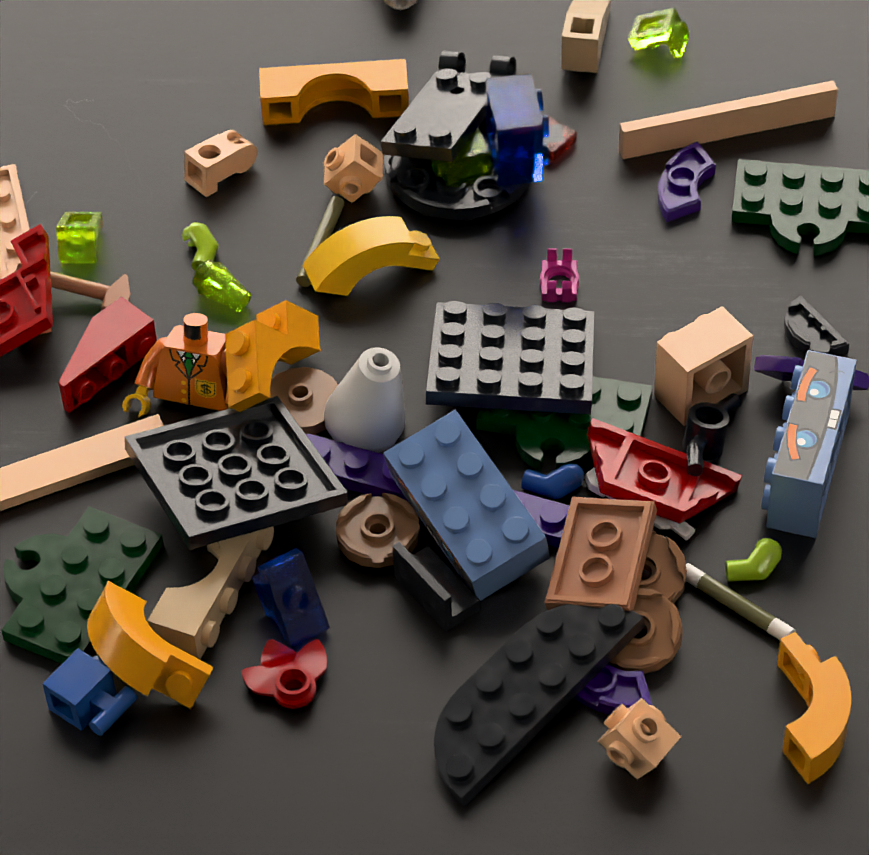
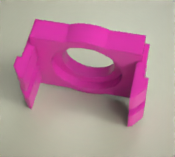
(553, 267)

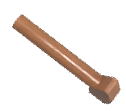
(91, 289)

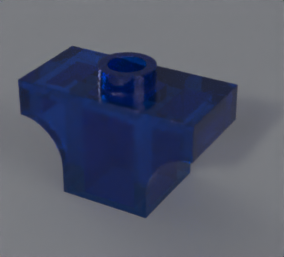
(291, 597)

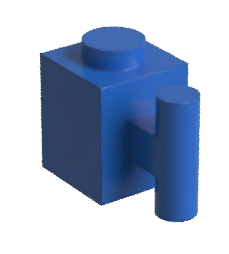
(86, 694)

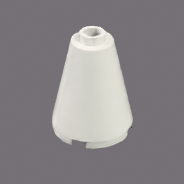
(368, 403)

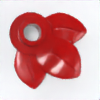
(285, 669)

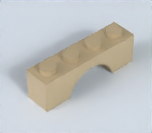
(192, 614)

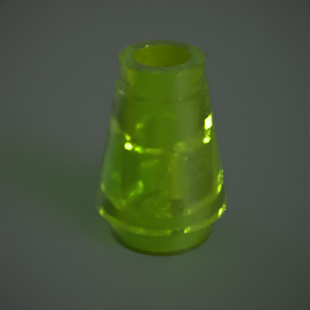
(220, 285)

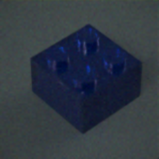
(516, 129)

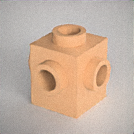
(353, 168)
(638, 737)

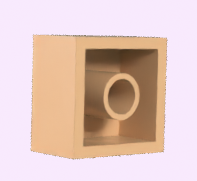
(702, 363)

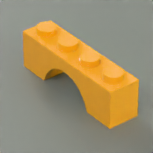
(294, 90)

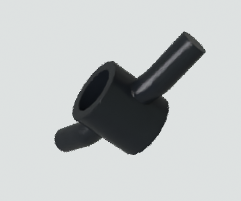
(707, 431)

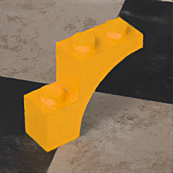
(252, 350)

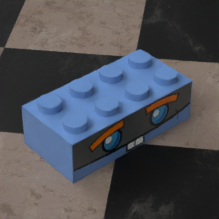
(808, 443)
(467, 505)

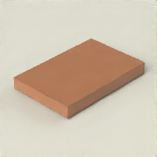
(601, 553)

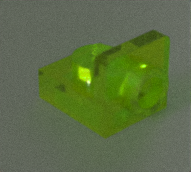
(658, 29)
(78, 236)

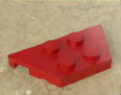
(648, 471)

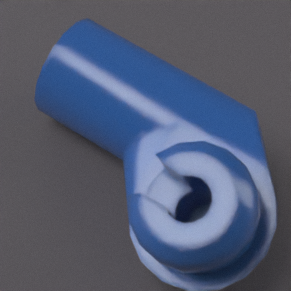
(555, 484)

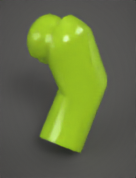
(204, 242)
(758, 565)

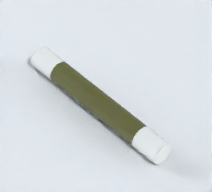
(737, 603)

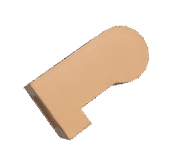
(217, 160)

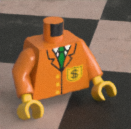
(184, 368)

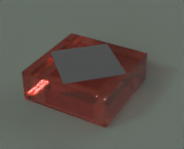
(560, 138)

